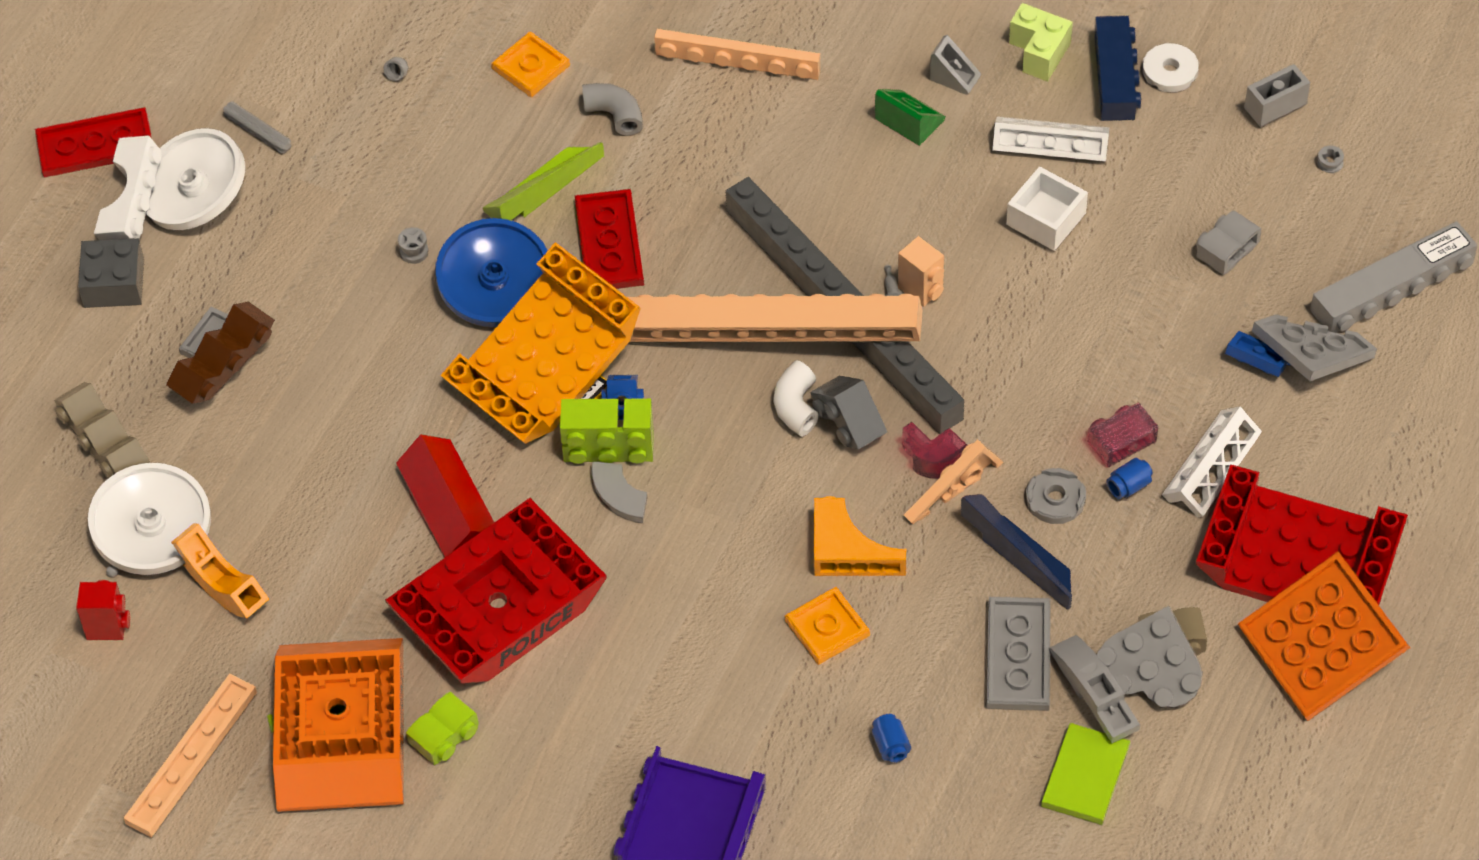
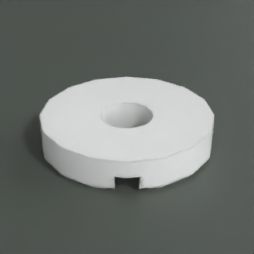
(1173, 55)

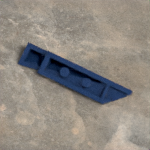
(1018, 548)

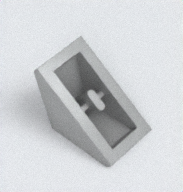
(952, 67)

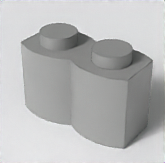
(1228, 242)

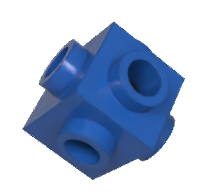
(622, 386)

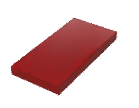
(87, 141)
(610, 237)

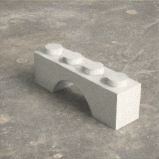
(138, 162)

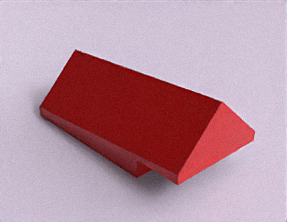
(443, 492)

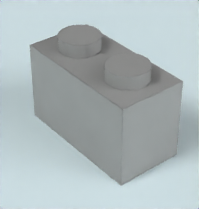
(1277, 95)

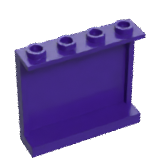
(689, 813)

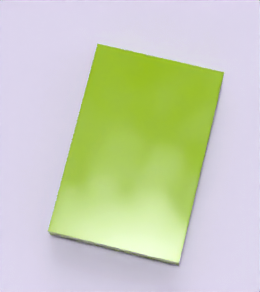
(1085, 774)

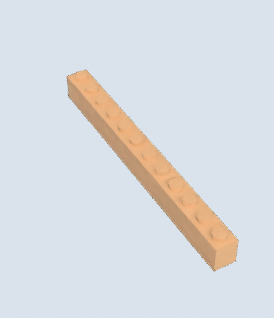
(777, 318)

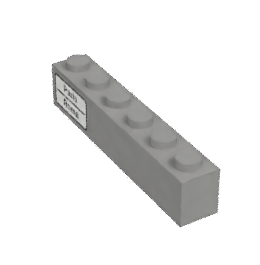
(1394, 278)

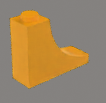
(844, 550)

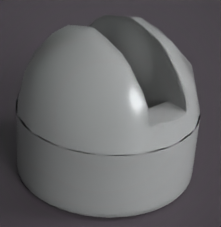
(392, 67)

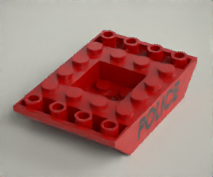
(515, 560)

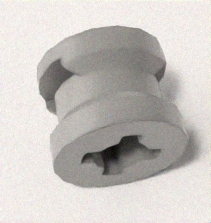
(413, 245)

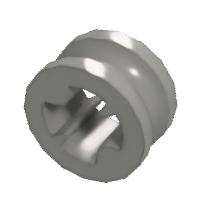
(1330, 151)

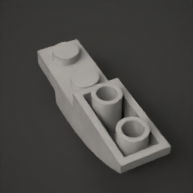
(1097, 686)

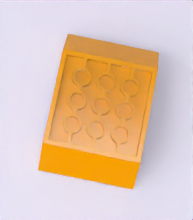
(547, 347)

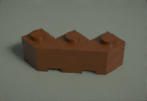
(221, 353)

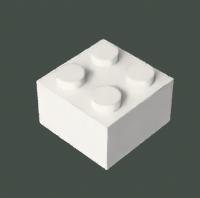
(1046, 208)

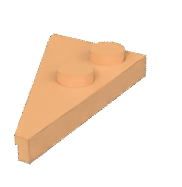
(955, 479)

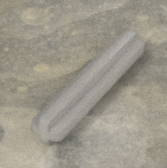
(257, 127)

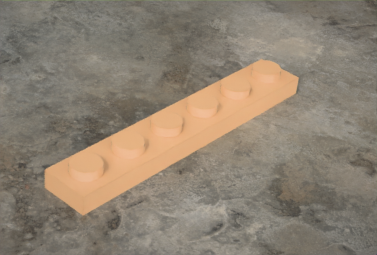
(737, 54)
(190, 755)

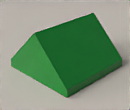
(906, 115)

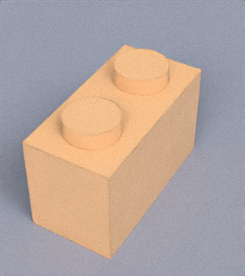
(921, 271)

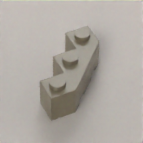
(99, 430)

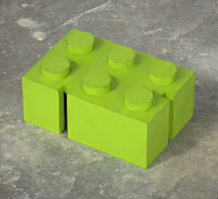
(592, 431)

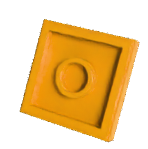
(530, 64)
(827, 625)

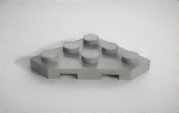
(1312, 347)

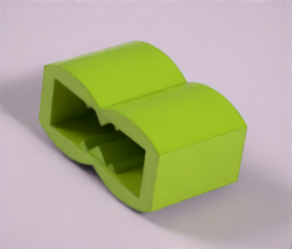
(442, 728)

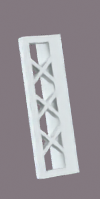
(1051, 138)
(1204, 456)

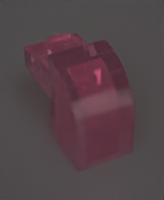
(934, 455)

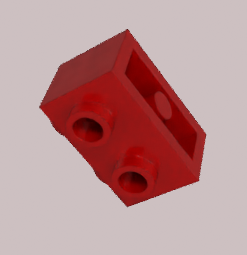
(102, 610)

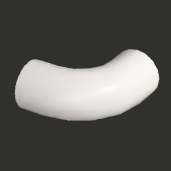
(789, 398)

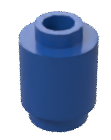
(1129, 478)
(891, 738)

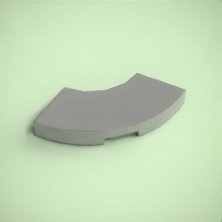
(617, 493)

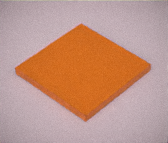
(1323, 636)

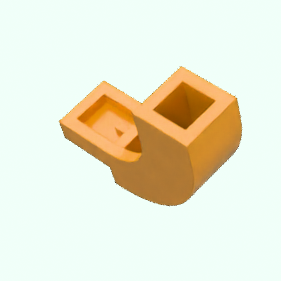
(225, 584)

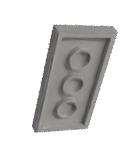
(1018, 653)

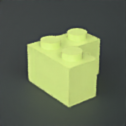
(1042, 37)

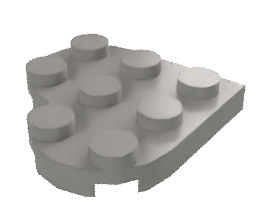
(1154, 659)

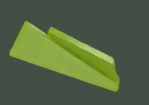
(545, 182)

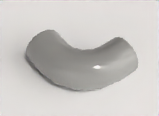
(617, 102)

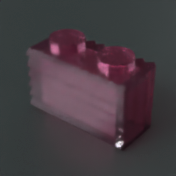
(1122, 434)

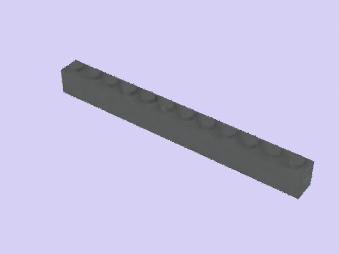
(818, 275)

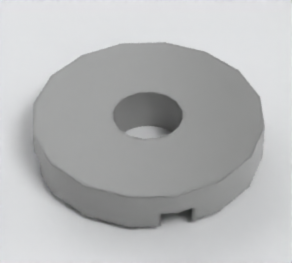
(1053, 510)

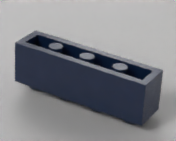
(1115, 68)

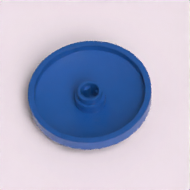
(488, 269)

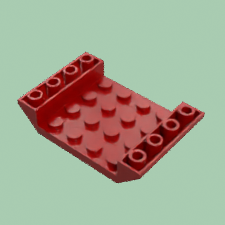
(1271, 539)

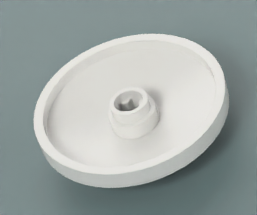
(195, 179)
(142, 513)

